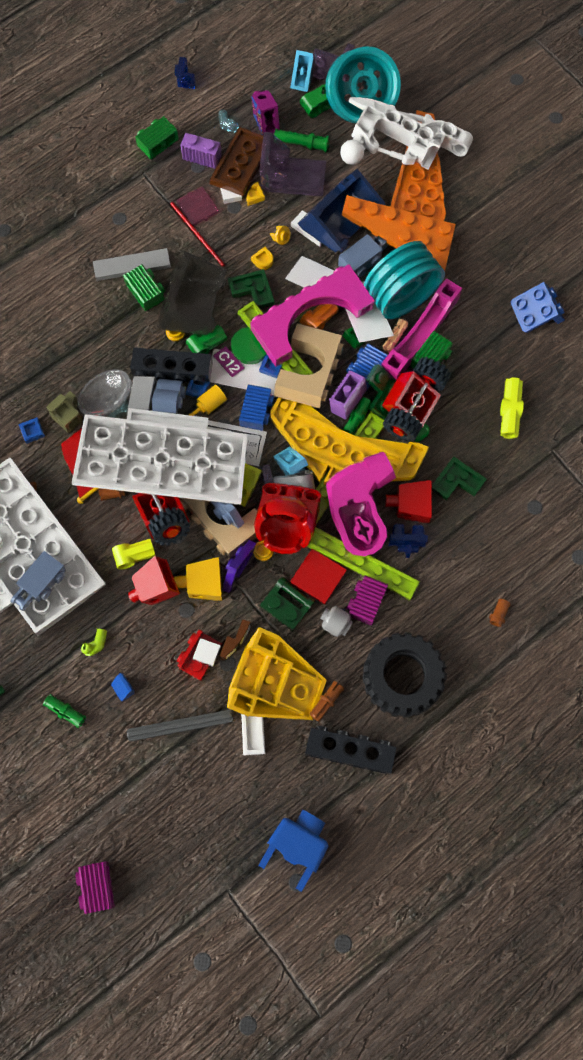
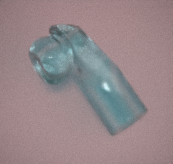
(226, 123)

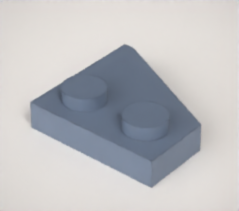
(228, 513)

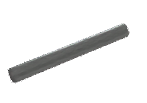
(179, 725)

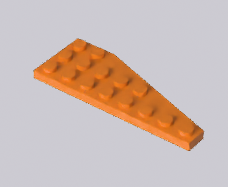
(420, 189)

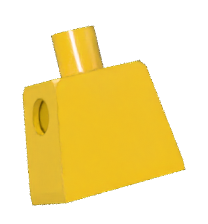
(202, 580)

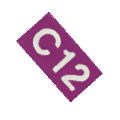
(228, 361)

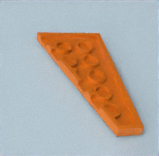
(401, 226)

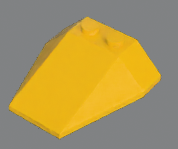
(274, 680)

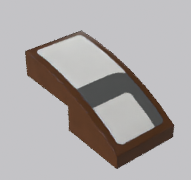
(231, 644)

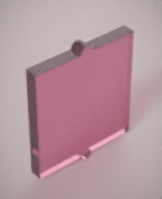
(197, 206)

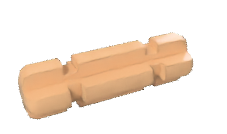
(398, 332)

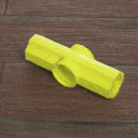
(511, 408)

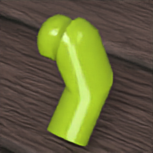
(95, 646)

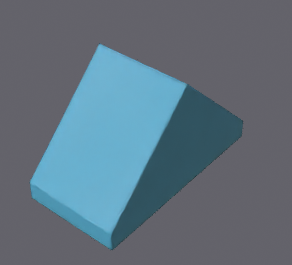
(302, 71)

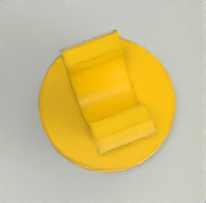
(282, 235)

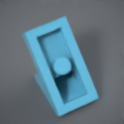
(290, 461)

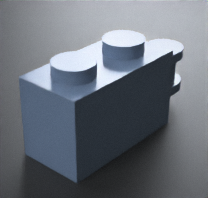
(363, 254)
(38, 580)

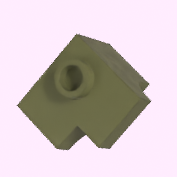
(64, 411)

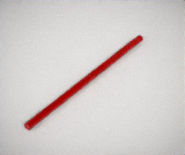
(197, 234)

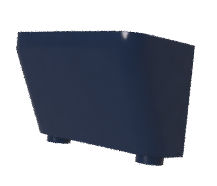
(326, 219)

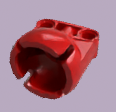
(287, 517)

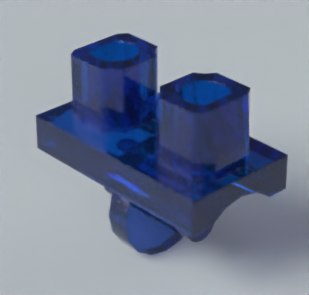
(408, 542)

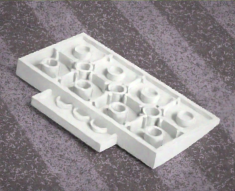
(161, 456)
(26, 532)

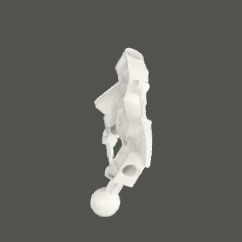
(421, 138)

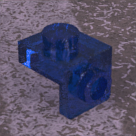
(184, 79)

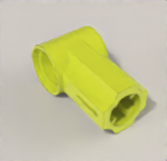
(127, 555)

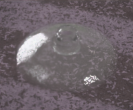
(105, 393)

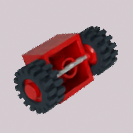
(414, 398)
(162, 517)

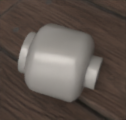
(336, 621)

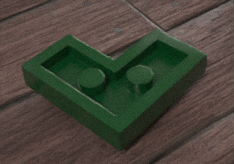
(254, 284)
(382, 383)
(455, 475)

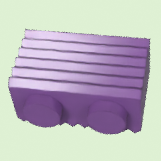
(201, 150)
(347, 394)

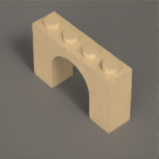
(310, 388)
(226, 536)

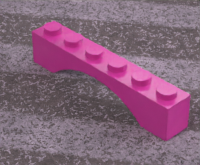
(434, 314)

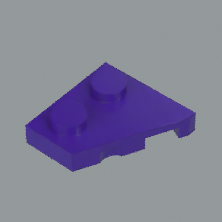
(237, 565)

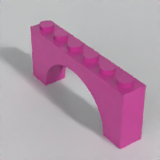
(339, 288)

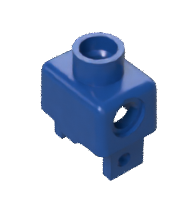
(299, 844)

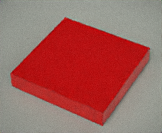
(318, 576)

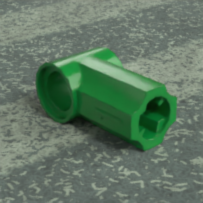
(204, 343)

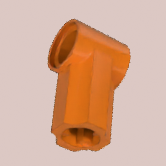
(319, 316)

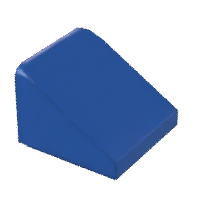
(122, 687)

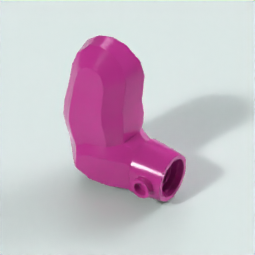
(354, 506)

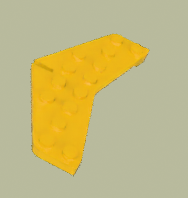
(332, 448)

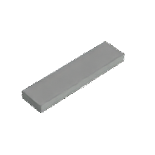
(119, 266)

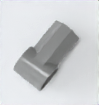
(302, 479)

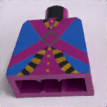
(263, 105)

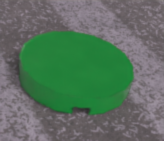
(246, 347)

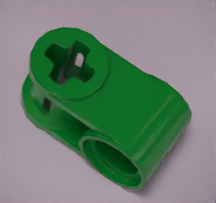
(315, 102)

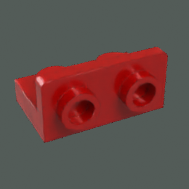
(185, 659)

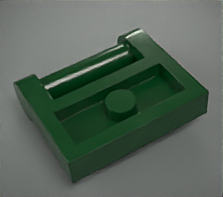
(283, 609)

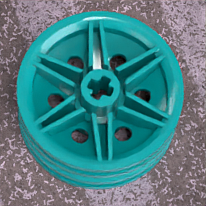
(372, 59)
(404, 279)

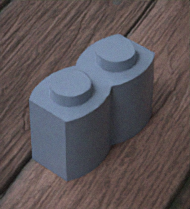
(168, 396)

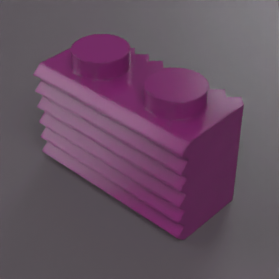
(367, 600)
(95, 887)

